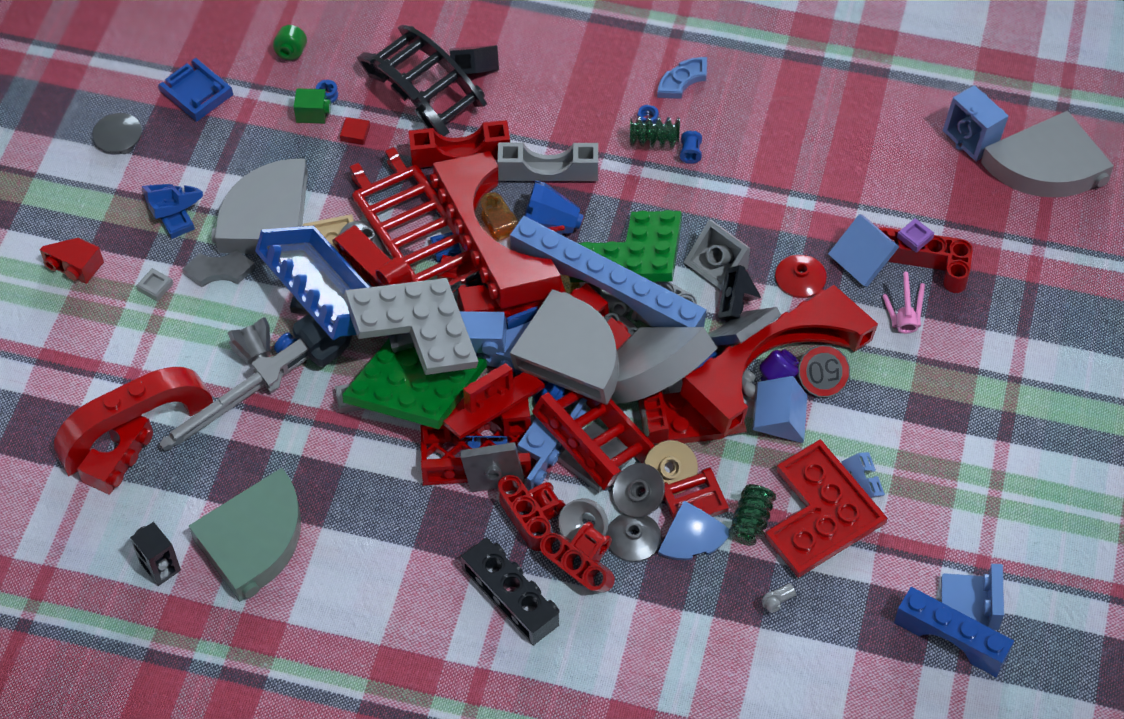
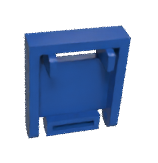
(191, 88)

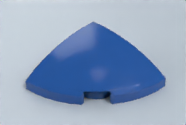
(169, 199)

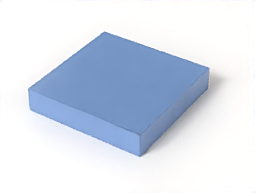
(863, 250)

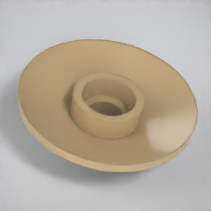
(679, 455)

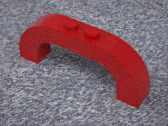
(124, 404)

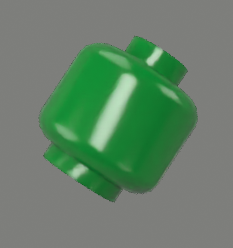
(290, 42)

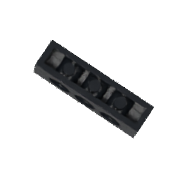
(531, 624)

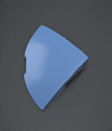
(693, 534)

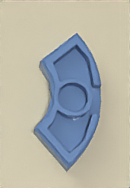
(679, 78)

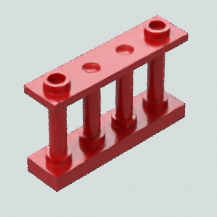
(588, 450)

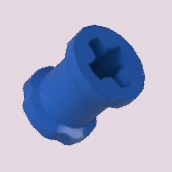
(691, 147)

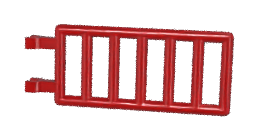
(381, 228)

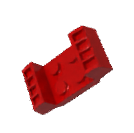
(675, 419)

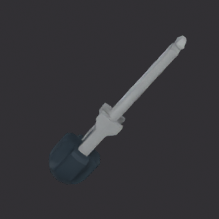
(311, 343)

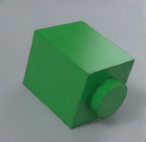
(311, 106)

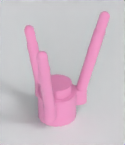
(906, 319)

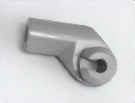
(747, 386)
(772, 600)

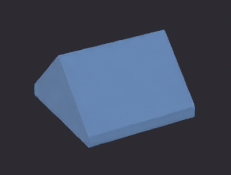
(780, 408)

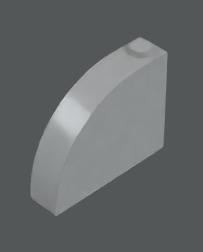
(1049, 159)
(261, 200)
(569, 347)
(658, 359)

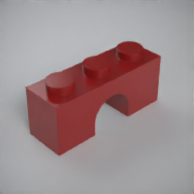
(107, 469)

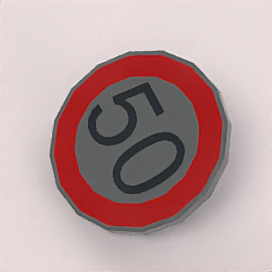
(824, 371)

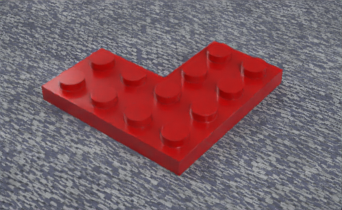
(835, 510)

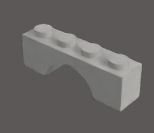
(521, 164)

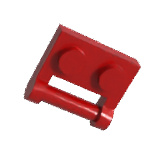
(708, 499)

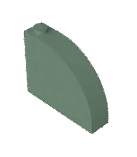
(252, 534)

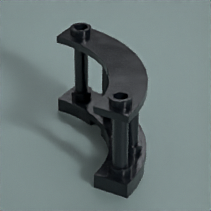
(383, 69)

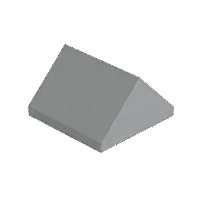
(716, 252)

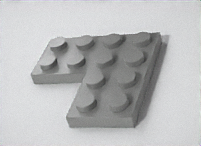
(425, 311)

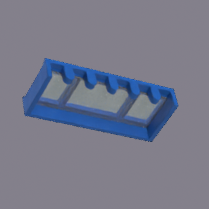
(312, 274)

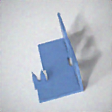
(854, 465)

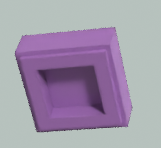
(915, 235)

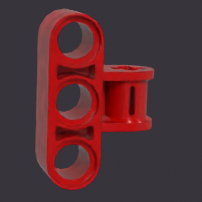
(539, 501)
(588, 550)

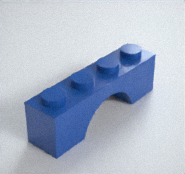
(981, 644)

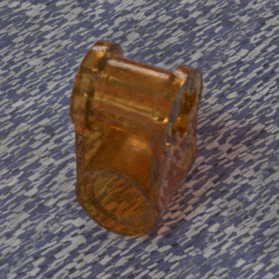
(497, 216)

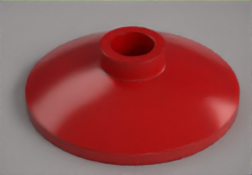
(798, 283)

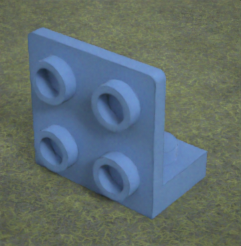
(976, 595)

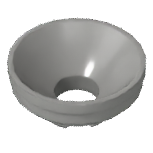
(571, 517)

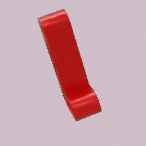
(940, 253)
(370, 260)

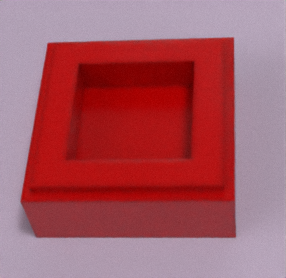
(355, 130)

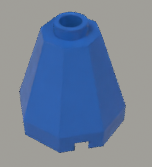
(552, 208)

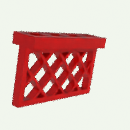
(450, 468)

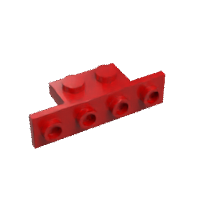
(490, 398)

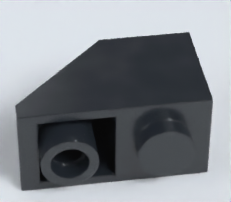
(476, 59)

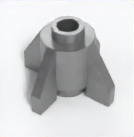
(251, 341)

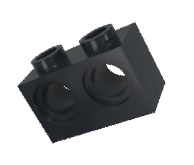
(155, 553)

